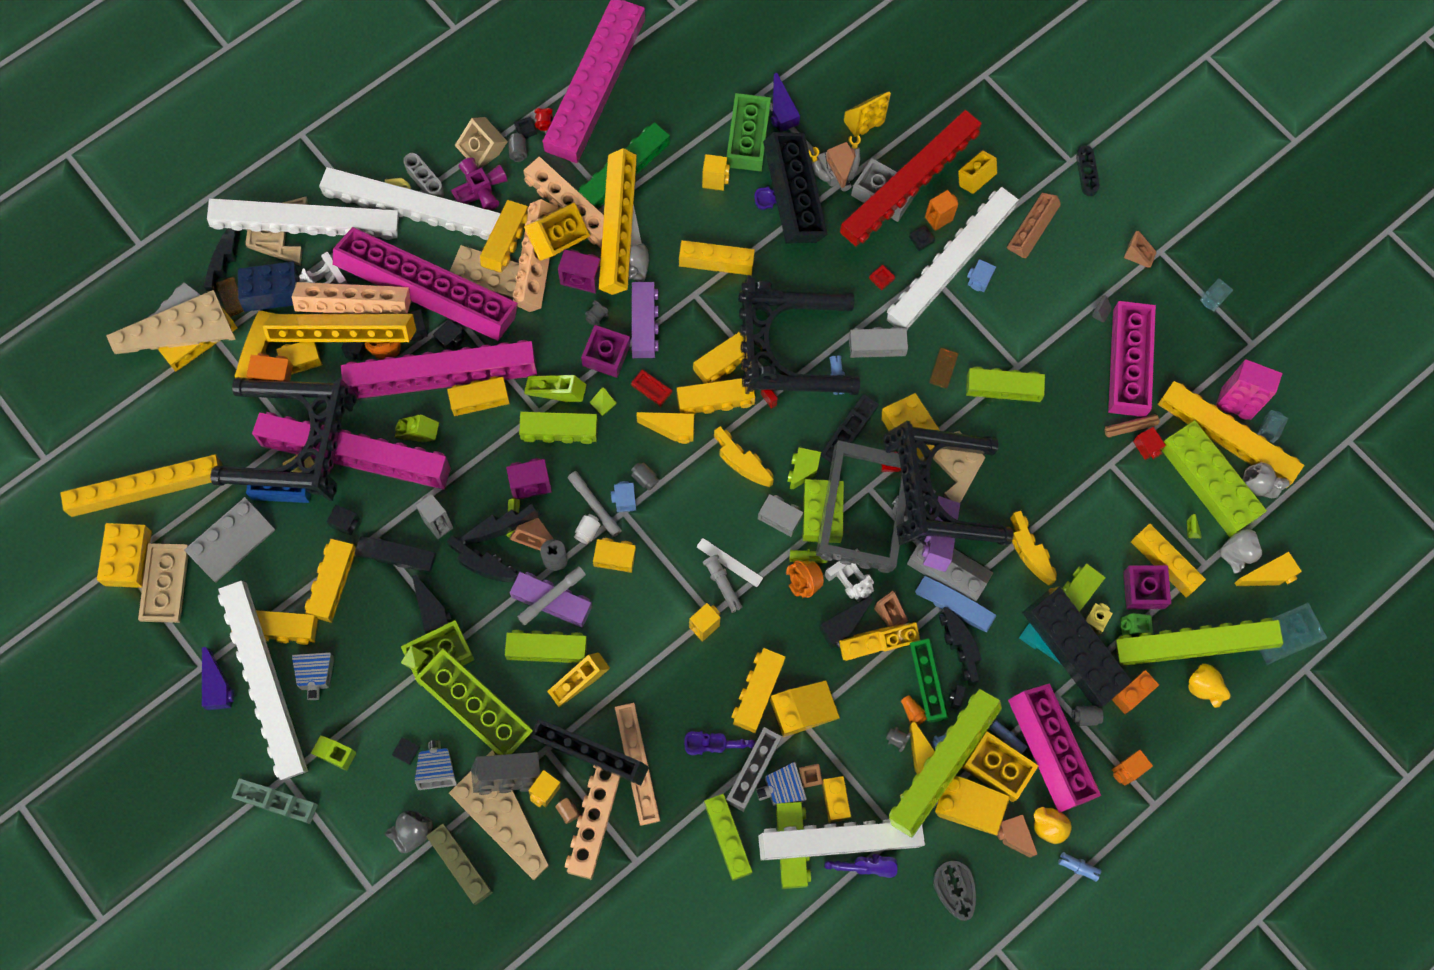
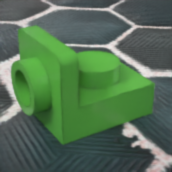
(1136, 624)

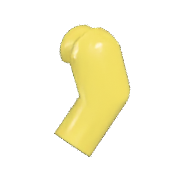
(398, 182)

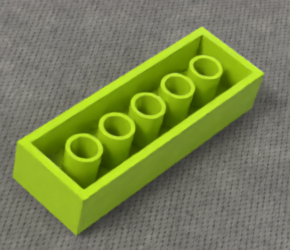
(1213, 479)
(473, 703)

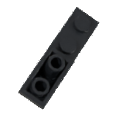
(487, 566)
(959, 637)

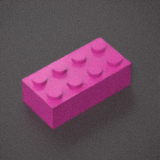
(1248, 389)

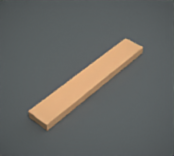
(634, 748)

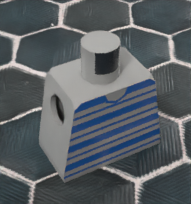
(313, 672)
(434, 768)
(783, 786)

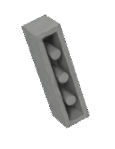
(753, 769)

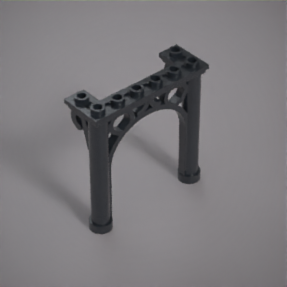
(765, 378)
(313, 479)
(918, 482)

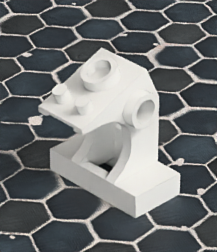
(328, 271)
(858, 591)

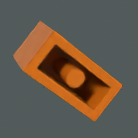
(941, 210)
(269, 368)
(1135, 692)
(1131, 768)

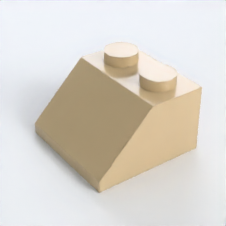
(481, 141)

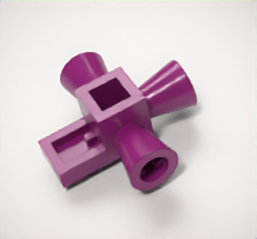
(478, 184)

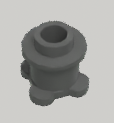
(596, 313)
(898, 738)

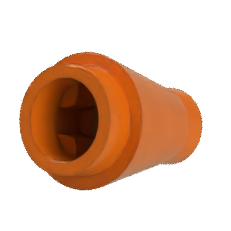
(913, 710)

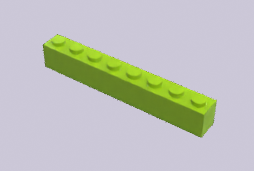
(1199, 643)
(945, 763)

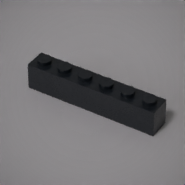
(589, 752)

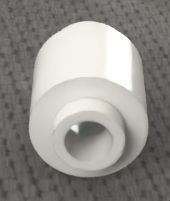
(587, 529)

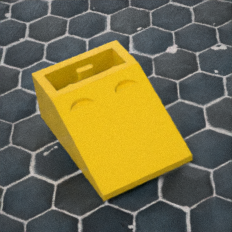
(867, 114)

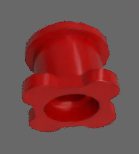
(543, 118)

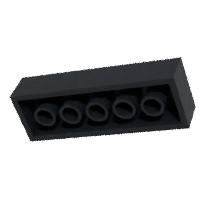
(795, 187)
(1077, 647)

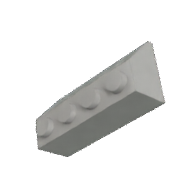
(229, 540)
(961, 575)

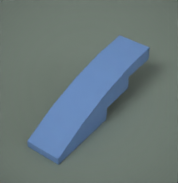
(963, 607)

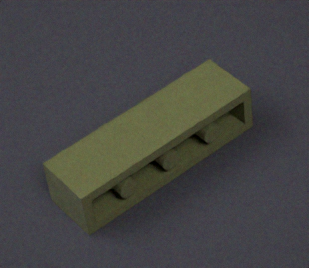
(459, 864)

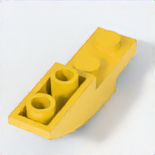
(745, 464)
(1033, 556)
(879, 640)

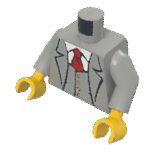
(823, 170)

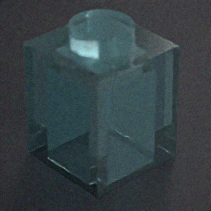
(1216, 295)
(1272, 425)

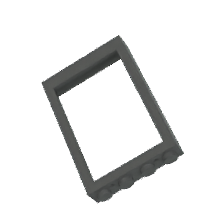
(849, 556)

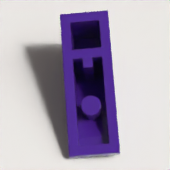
(783, 109)
(215, 687)

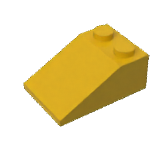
(804, 708)
(972, 805)

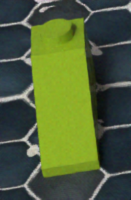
(560, 387)

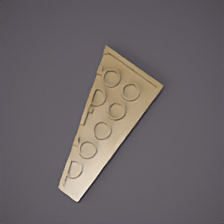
(181, 325)
(505, 822)

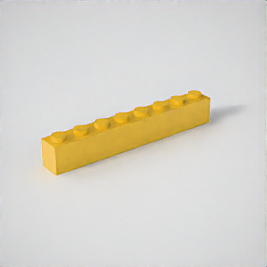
(617, 222)
(339, 328)
(1228, 432)
(139, 486)

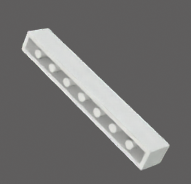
(835, 840)

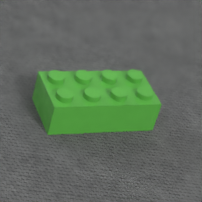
(748, 132)

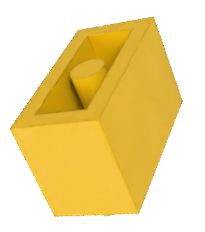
(715, 172)
(977, 172)
(302, 355)
(614, 555)
(705, 621)
(836, 799)

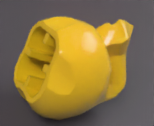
(1209, 684)
(1052, 825)

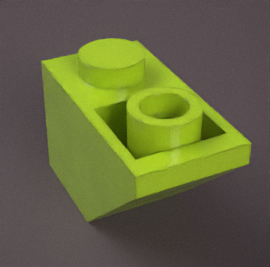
(417, 428)
(805, 467)
(333, 752)

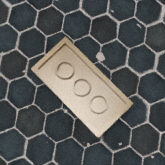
(468, 266)
(163, 583)

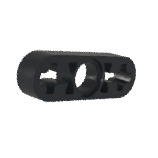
(1091, 163)

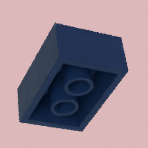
(267, 286)

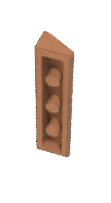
(1034, 225)

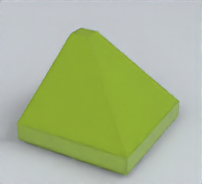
(602, 401)
(1193, 529)
(414, 659)

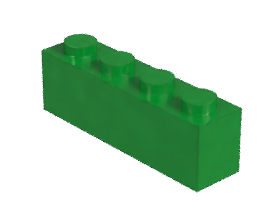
(929, 680)

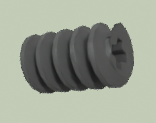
(554, 555)

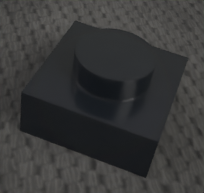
(922, 238)
(956, 697)

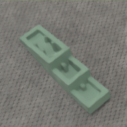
(274, 801)

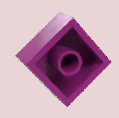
(579, 271)
(605, 351)
(528, 478)
(1147, 587)

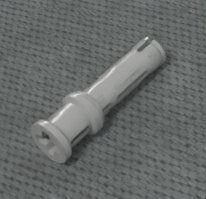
(719, 575)

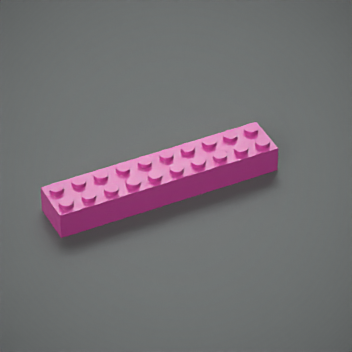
(594, 80)
(427, 283)
(439, 369)
(357, 451)

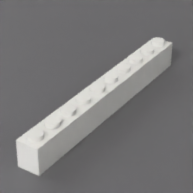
(409, 203)
(301, 218)
(952, 260)
(262, 680)

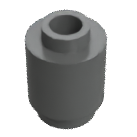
(517, 147)
(644, 475)
(1087, 715)

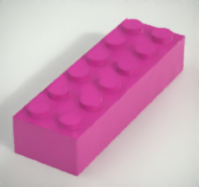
(1132, 359)
(1054, 747)

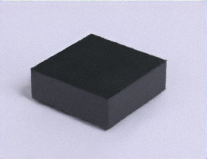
(525, 127)
(406, 751)

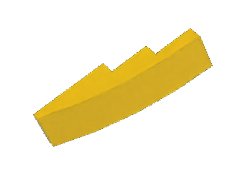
(254, 344)

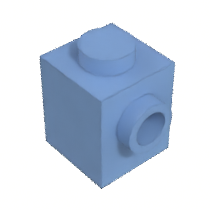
(980, 275)
(624, 496)

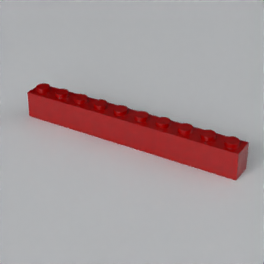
(910, 178)

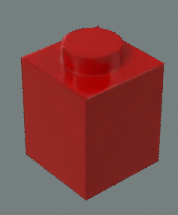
(1149, 444)

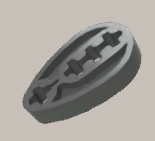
(965, 882)

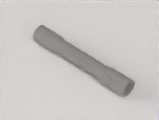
(581, 487)
(533, 610)

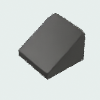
(1102, 309)

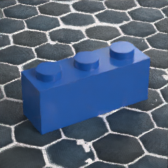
(280, 494)

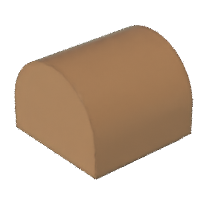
(810, 775)
(567, 810)

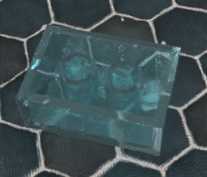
(1298, 630)

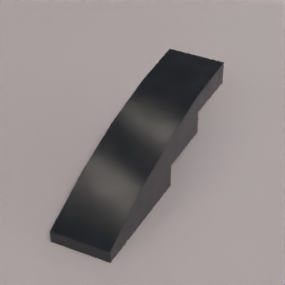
(225, 252)
(852, 425)
(495, 527)
(394, 553)

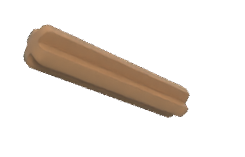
(1132, 425)

